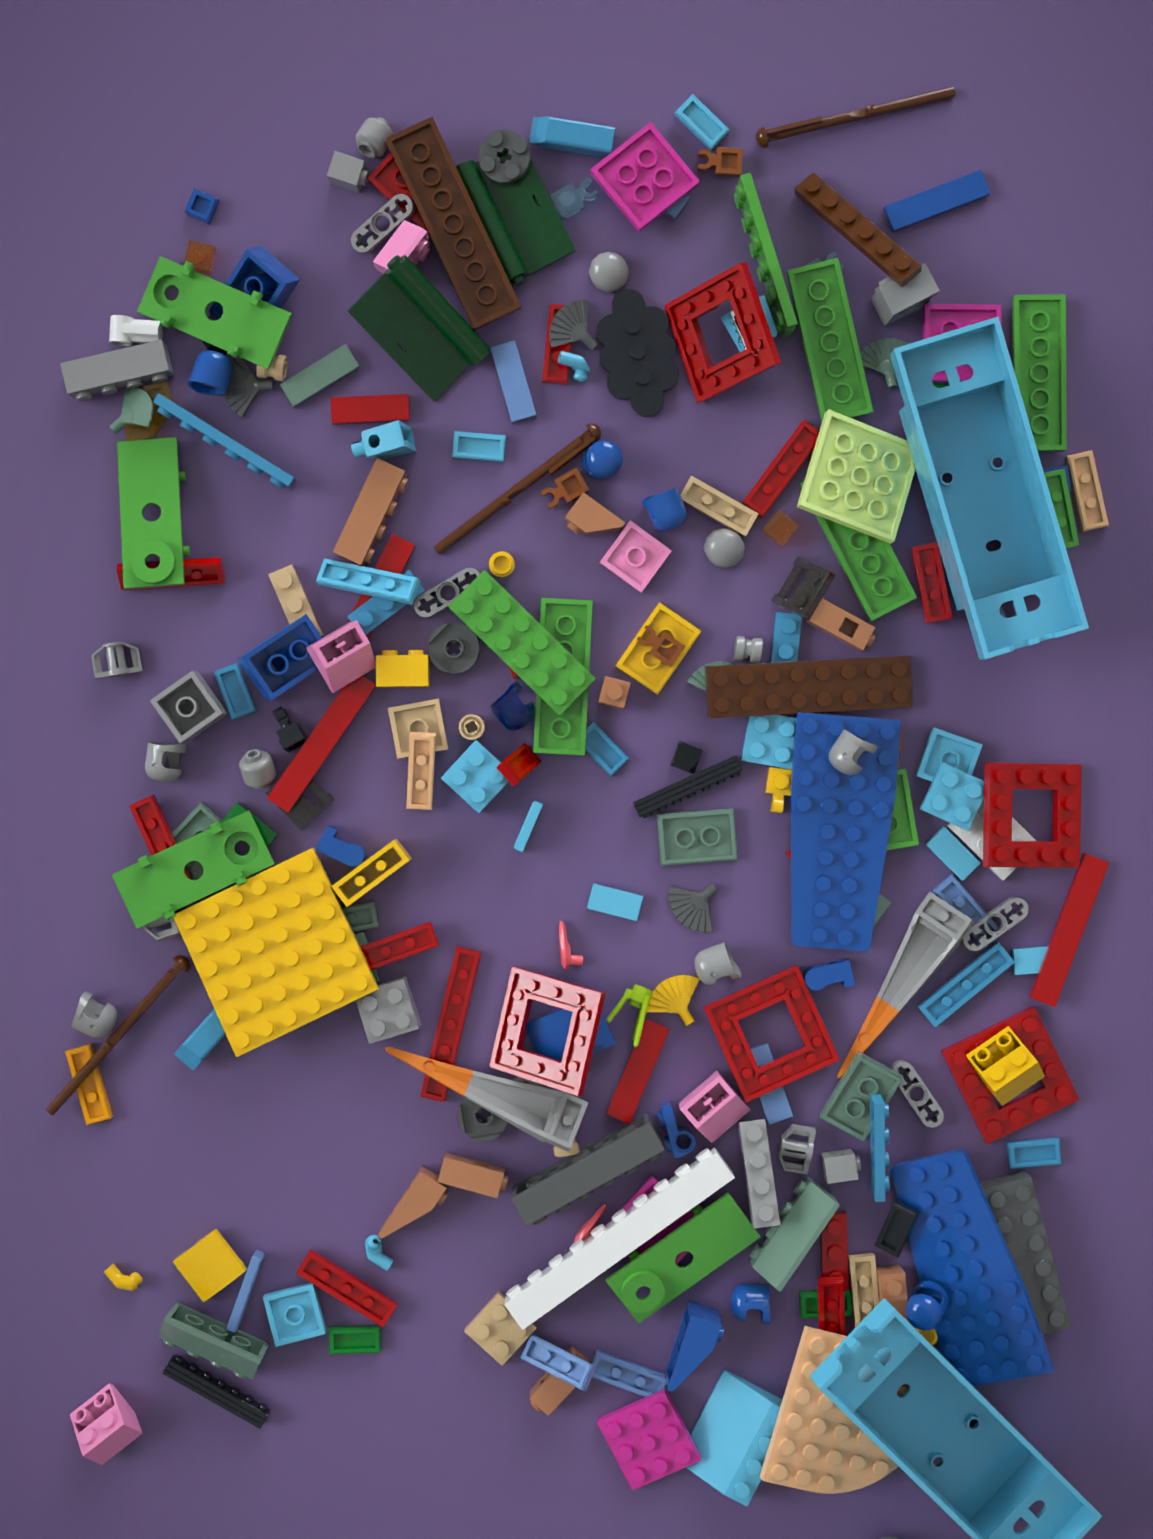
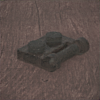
(809, 591)
(304, 811)

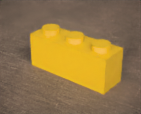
(371, 872)

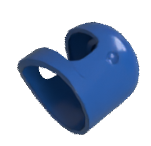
(211, 369)
(602, 459)
(666, 510)
(751, 1296)
(925, 1311)

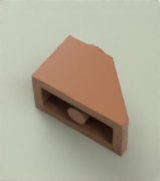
(591, 518)

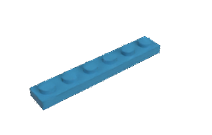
(214, 437)

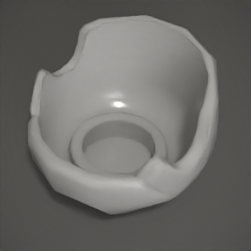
(608, 271)
(724, 548)

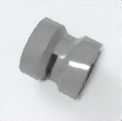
(748, 649)

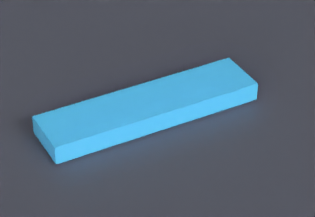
(368, 581)

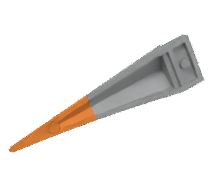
(925, 947)
(536, 1110)

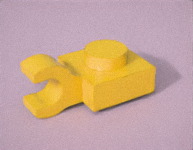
(779, 785)

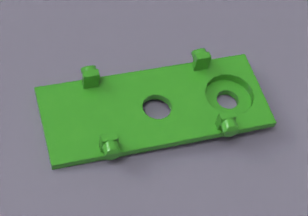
(245, 329)
(148, 477)
(159, 882)
(711, 1238)

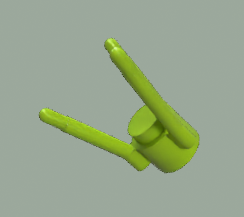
(640, 999)

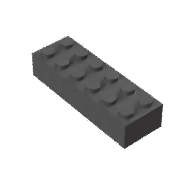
(590, 1168)
(1022, 1226)

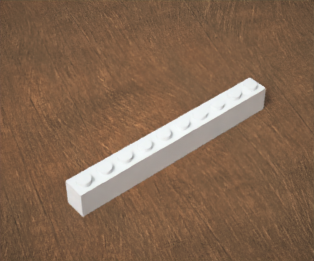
(618, 1238)

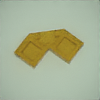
(137, 432)

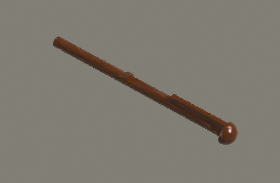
(764, 136)
(551, 465)
(181, 963)

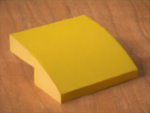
(209, 1265)

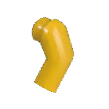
(123, 1281)

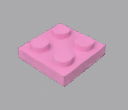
(635, 556)

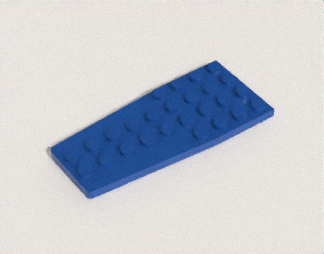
(839, 830)
(957, 1243)

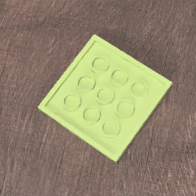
(858, 477)

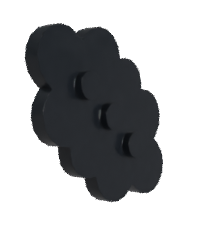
(637, 353)

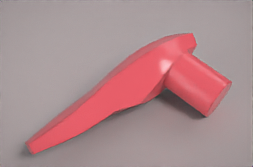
(565, 950)
(586, 1229)

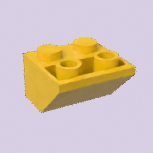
(1005, 1065)

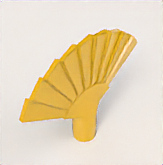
(674, 996)

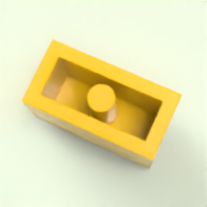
(402, 670)

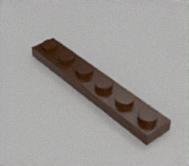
(858, 230)

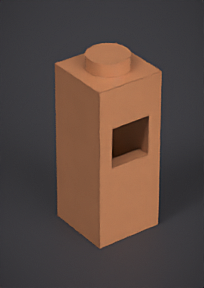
(842, 626)
(614, 693)
(472, 1175)
(551, 1390)

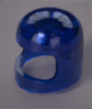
(511, 710)

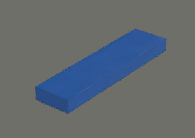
(936, 201)

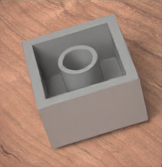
(897, 302)
(188, 707)
(389, 1010)

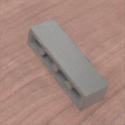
(117, 369)
(758, 1173)

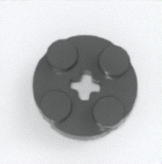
(497, 143)
(439, 648)
(474, 1126)

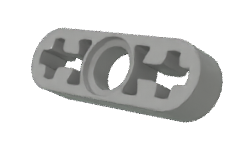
(374, 242)
(449, 582)
(1005, 907)
(933, 1105)

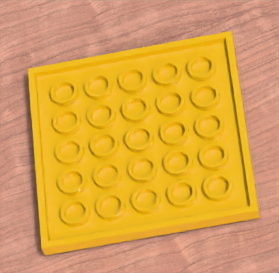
(275, 952)

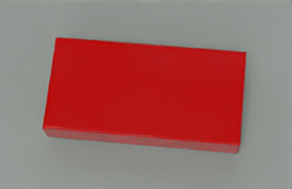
(518, 764)

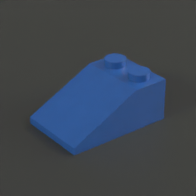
(260, 273)
(282, 658)
(550, 1033)
(694, 1342)

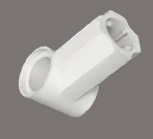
(127, 330)

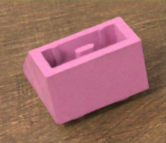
(407, 241)
(343, 655)
(713, 1107)
(105, 1425)

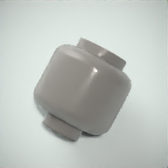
(372, 136)
(257, 769)

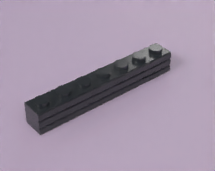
(688, 787)
(217, 1391)

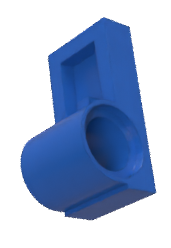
(667, 1119)

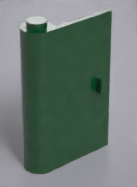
(521, 228)
(412, 312)

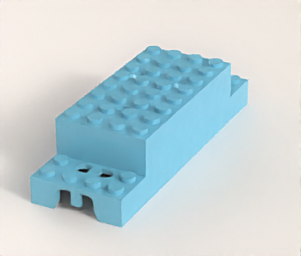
(960, 434)
(985, 1470)

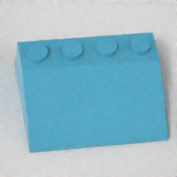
(734, 1436)

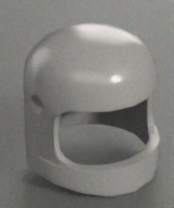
(847, 751)
(156, 757)
(715, 963)
(88, 1023)

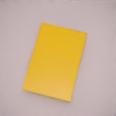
(645, 667)

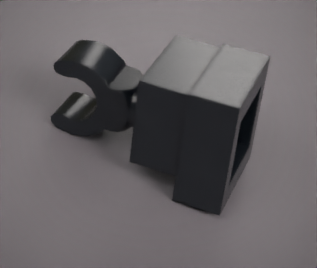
(290, 735)

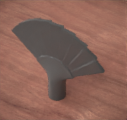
(571, 325)
(244, 387)
(692, 907)

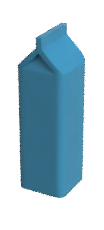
(572, 136)
(201, 1041)

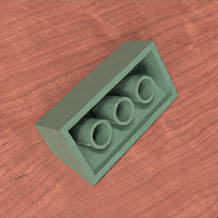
(798, 1230)
(209, 1339)

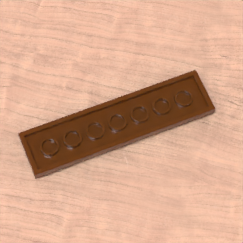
(453, 223)
(808, 686)

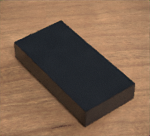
(896, 1228)

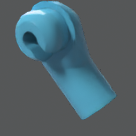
(577, 363)
(375, 1252)

